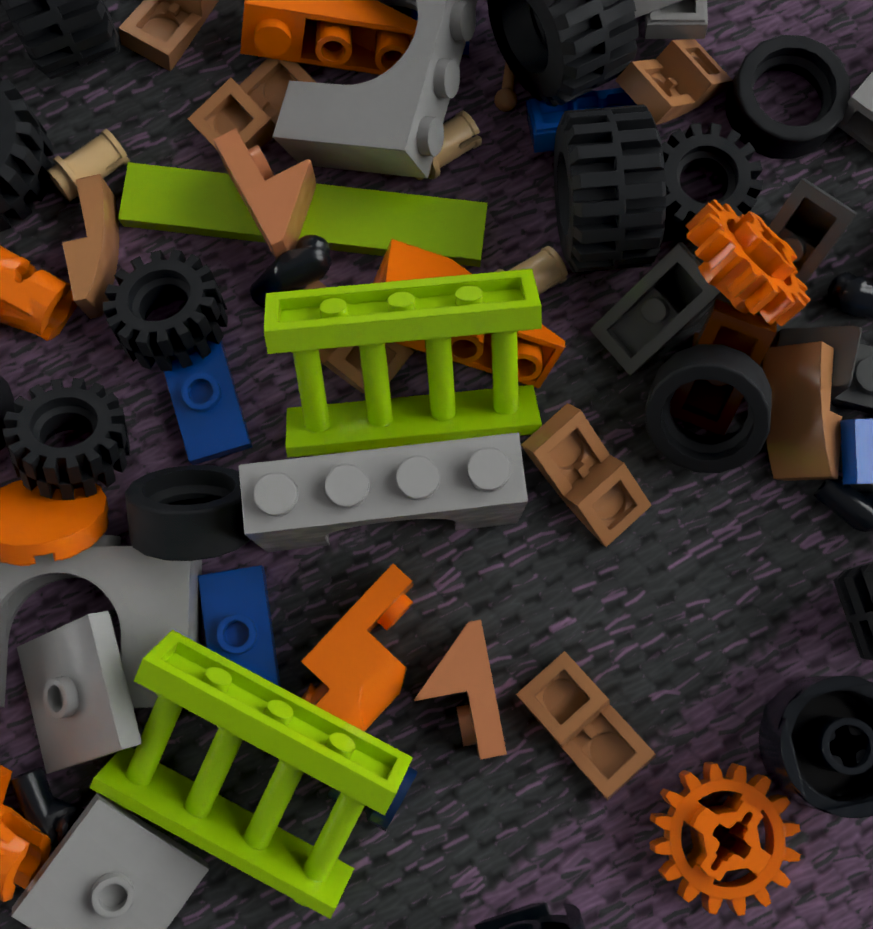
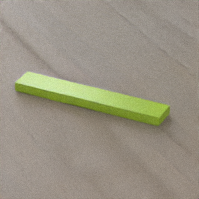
(344, 216)

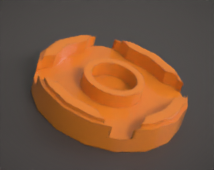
(43, 525)

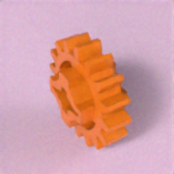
(747, 262)
(709, 859)

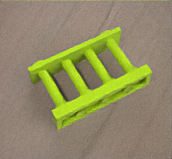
(399, 313)
(275, 722)

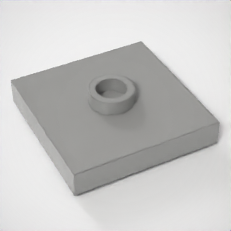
(78, 693)
(110, 875)

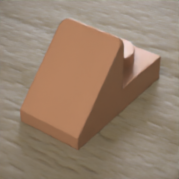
(274, 201)
(469, 671)

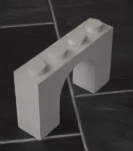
(389, 121)
(307, 498)
(145, 591)

